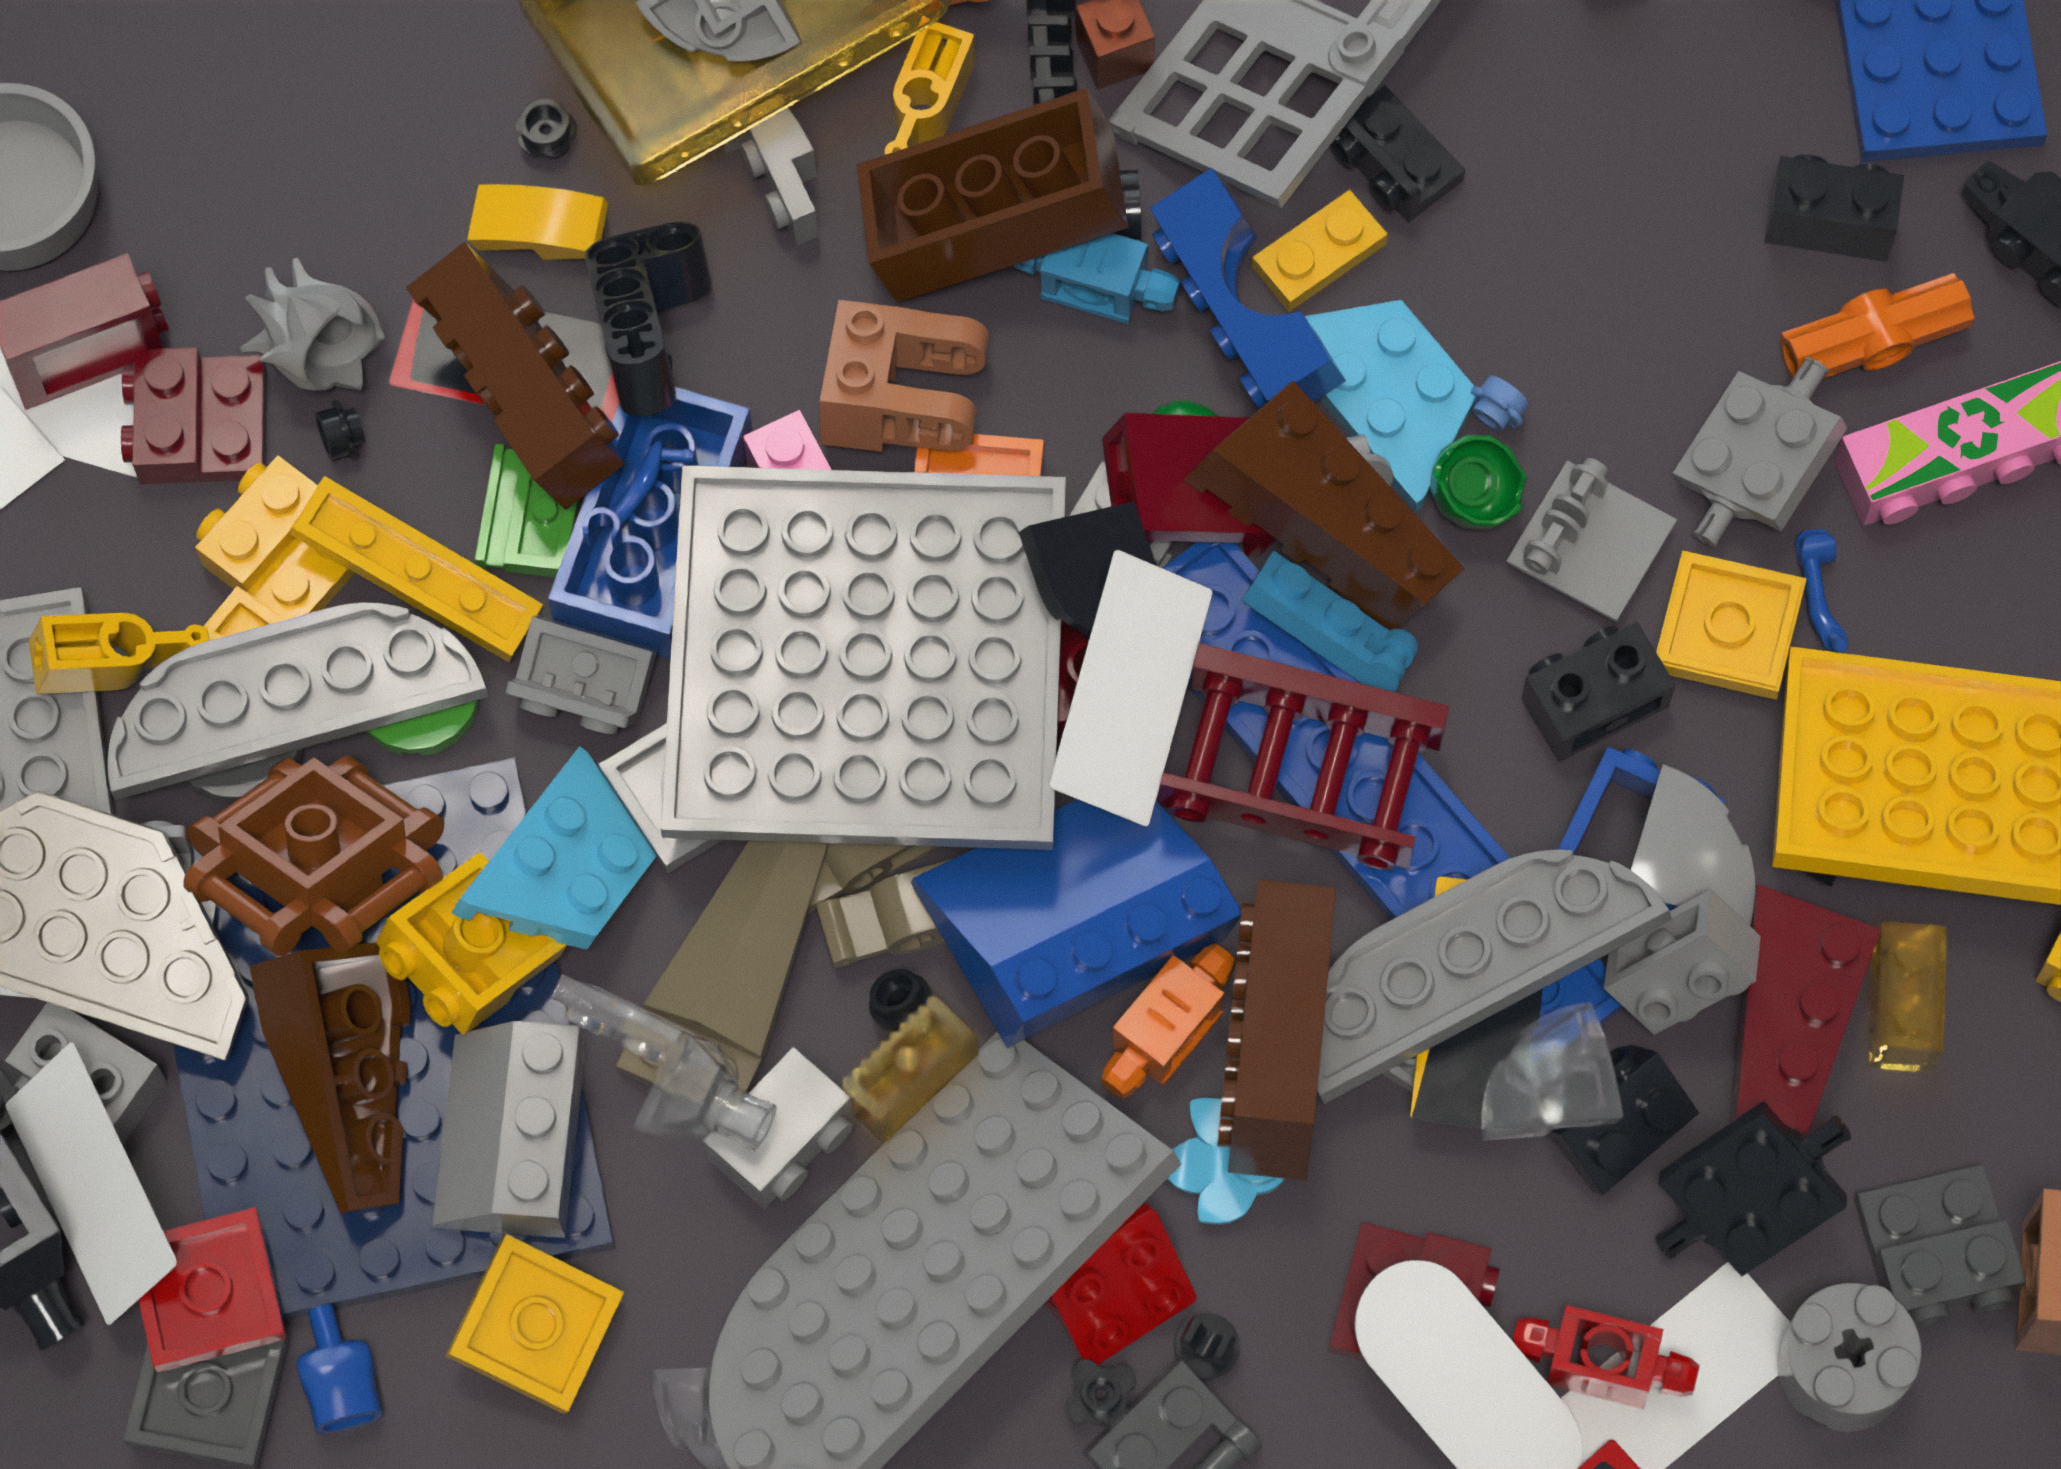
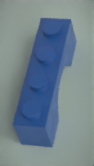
(1211, 239)

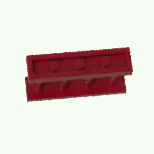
(1286, 696)

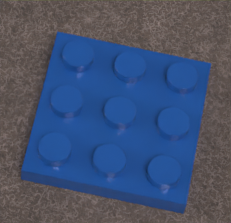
(1940, 77)

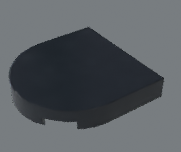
(1074, 558)

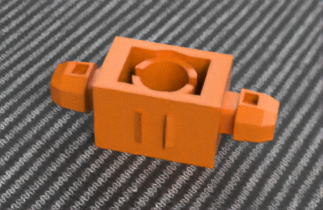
(1168, 1021)

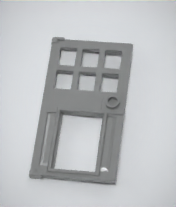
(1302, 31)

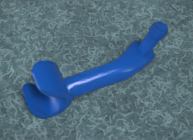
(634, 494)
(1812, 550)

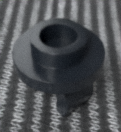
(1207, 1346)

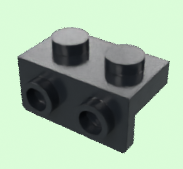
(1652, 1112)

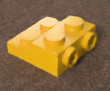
(254, 544)
(456, 962)

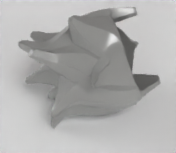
(314, 331)

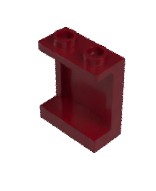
(1148, 463)

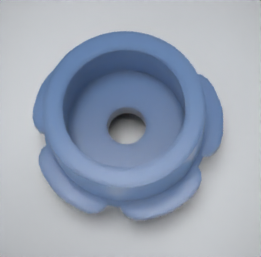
(1499, 404)

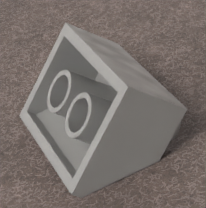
(511, 1129)

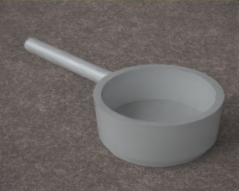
(44, 176)

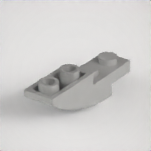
(786, 160)

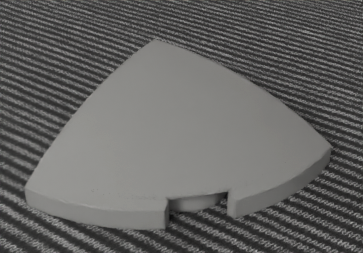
(725, 27)
(1693, 846)

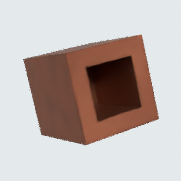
(1114, 40)

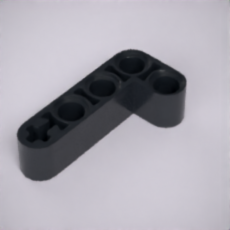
(632, 280)

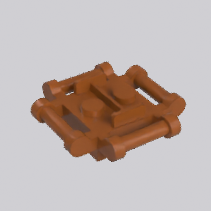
(319, 849)

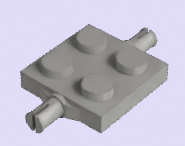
(1760, 451)

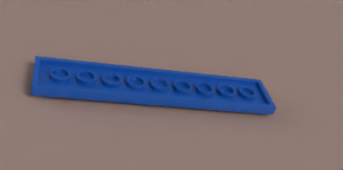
(1446, 832)

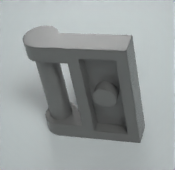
(1167, 1423)

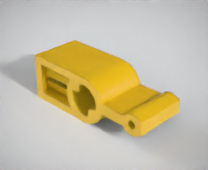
(931, 77)
(77, 652)

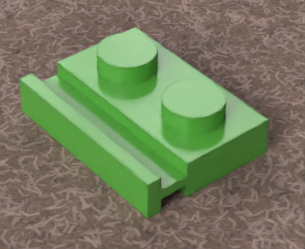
(522, 522)

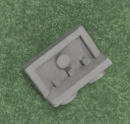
(582, 675)

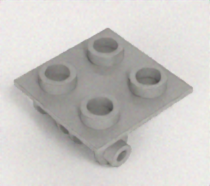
(1591, 539)

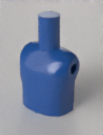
(337, 1377)

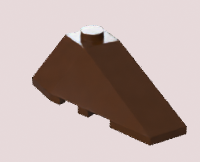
(337, 1048)

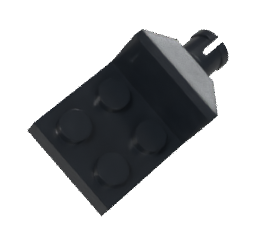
(35, 1262)

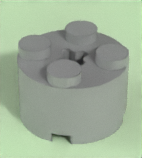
(1865, 1323)

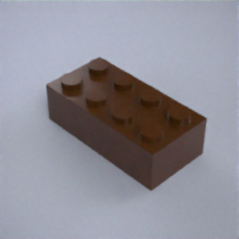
(991, 195)
(1276, 1029)

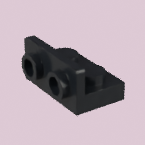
(1397, 155)

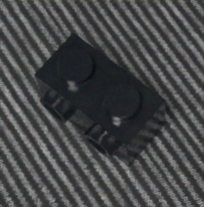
(1834, 207)
(1596, 690)

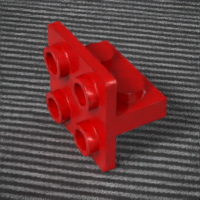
(1123, 1289)

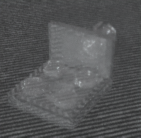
(696, 1082)

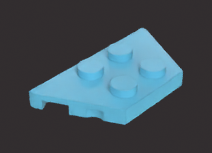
(1396, 389)
(564, 861)

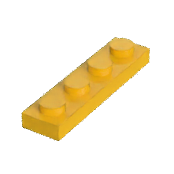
(416, 569)

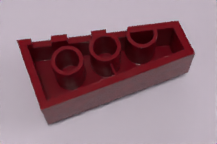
(1798, 1005)

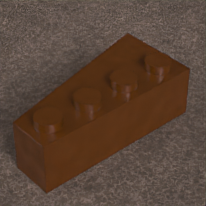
(520, 374)
(1327, 508)

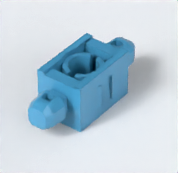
(1104, 278)

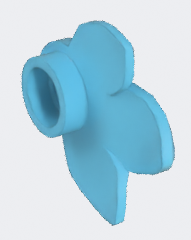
(1205, 1170)

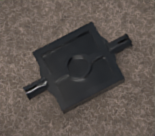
(1753, 1188)

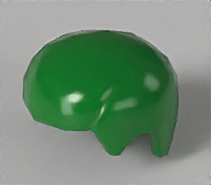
(1477, 482)

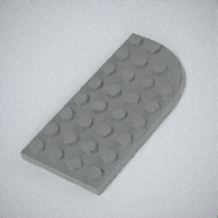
(925, 1264)

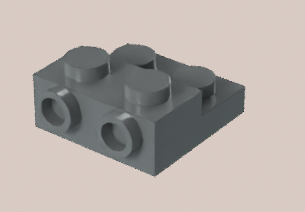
(1941, 1245)

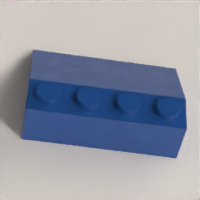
(1075, 921)

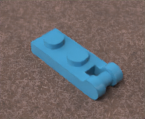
(1330, 624)

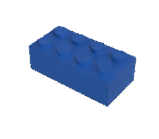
(633, 587)

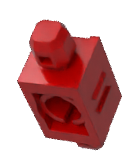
(1673, 1374)

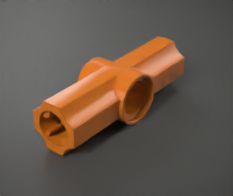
(1880, 327)

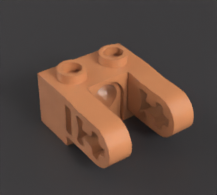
(866, 348)

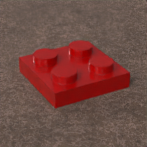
(216, 1296)

